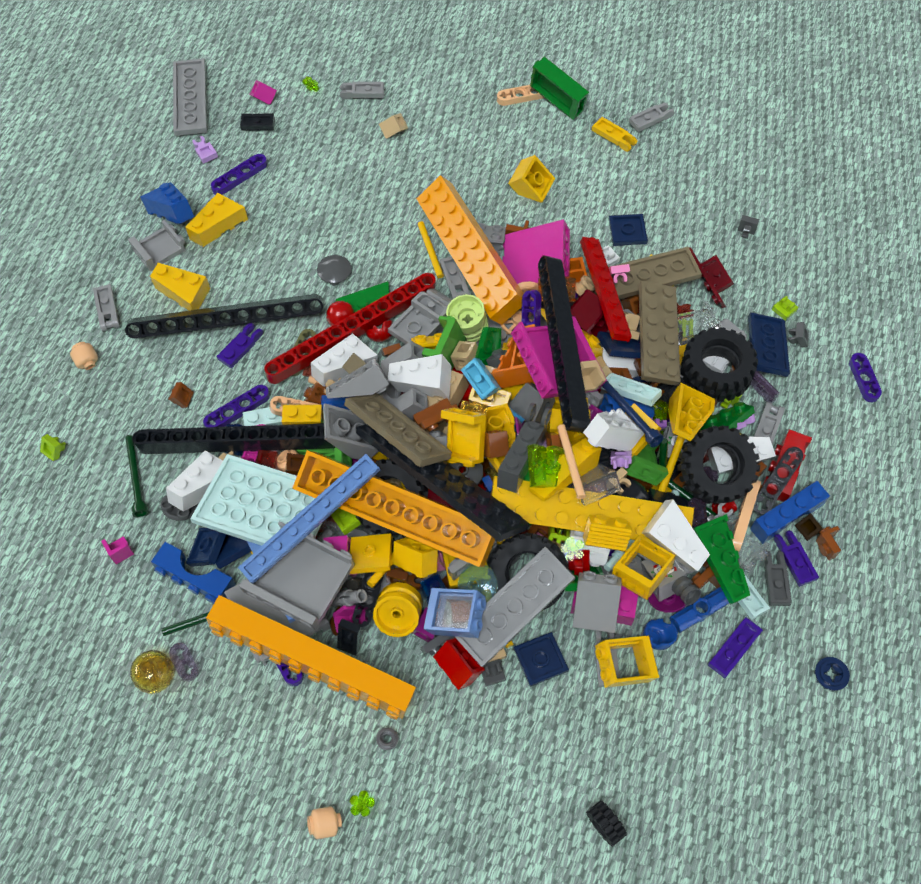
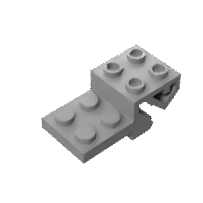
(421, 316)

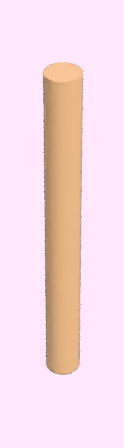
(571, 462)

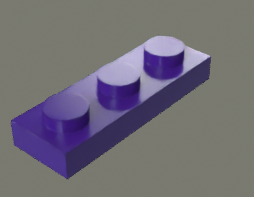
(735, 647)

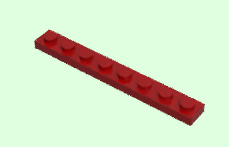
(605, 289)

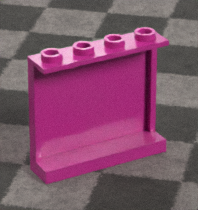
(527, 246)
(537, 355)

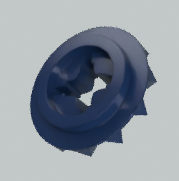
(837, 668)

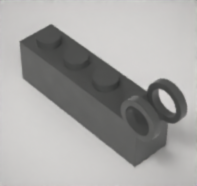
(515, 464)

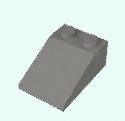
(362, 381)
(340, 431)

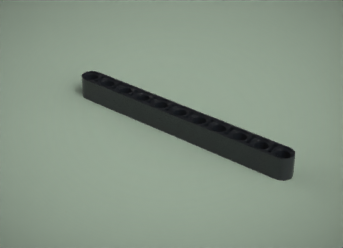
(217, 321)
(563, 345)
(231, 439)

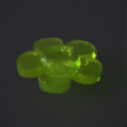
(311, 84)
(572, 549)
(361, 804)

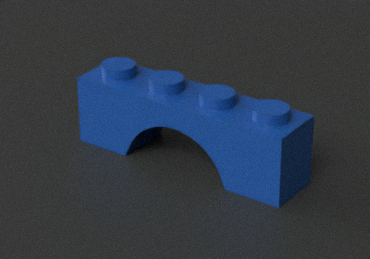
(793, 508)
(171, 562)

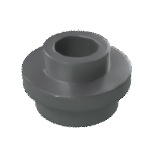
(387, 732)

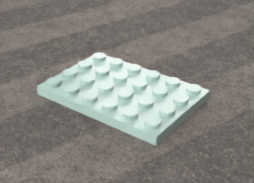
(249, 501)

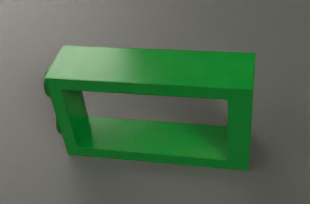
(558, 88)

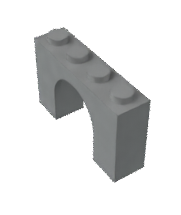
(412, 400)

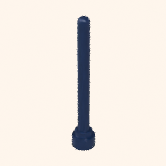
(652, 436)

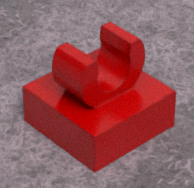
(582, 564)

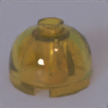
(152, 671)

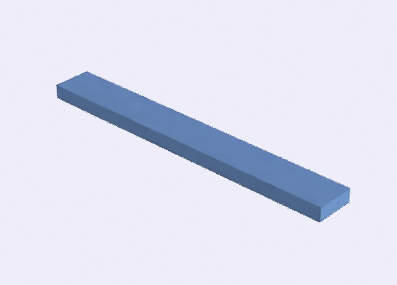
(309, 519)

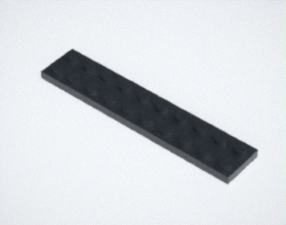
(455, 489)

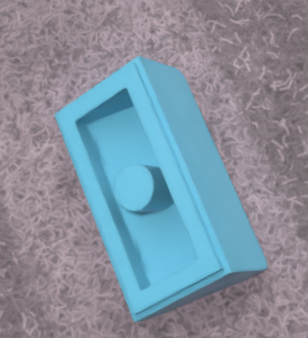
(480, 378)

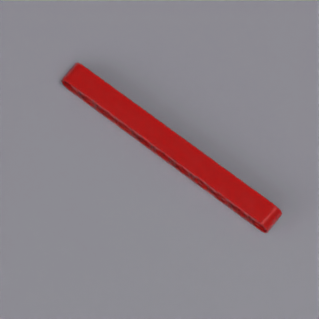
(342, 328)

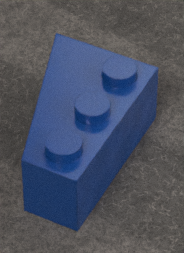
(169, 203)

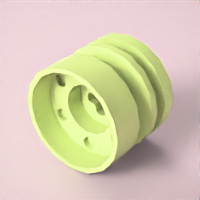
(469, 314)

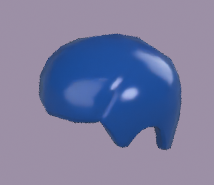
(660, 634)

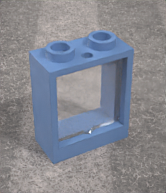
(455, 612)

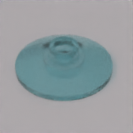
(485, 578)

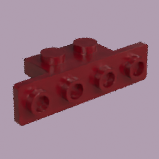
(715, 275)

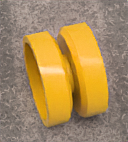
(398, 609)

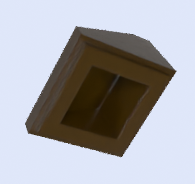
(809, 527)

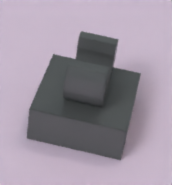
(748, 226)
(801, 335)
(493, 673)

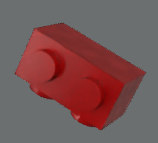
(458, 664)

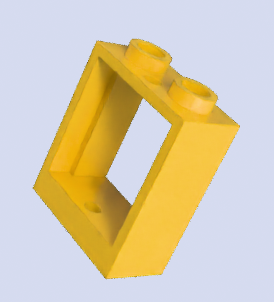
(633, 580)
(643, 655)

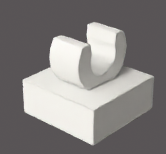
(610, 256)

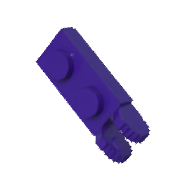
(239, 346)
(796, 559)

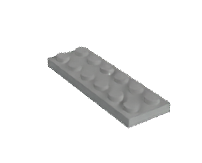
(189, 97)
(518, 604)

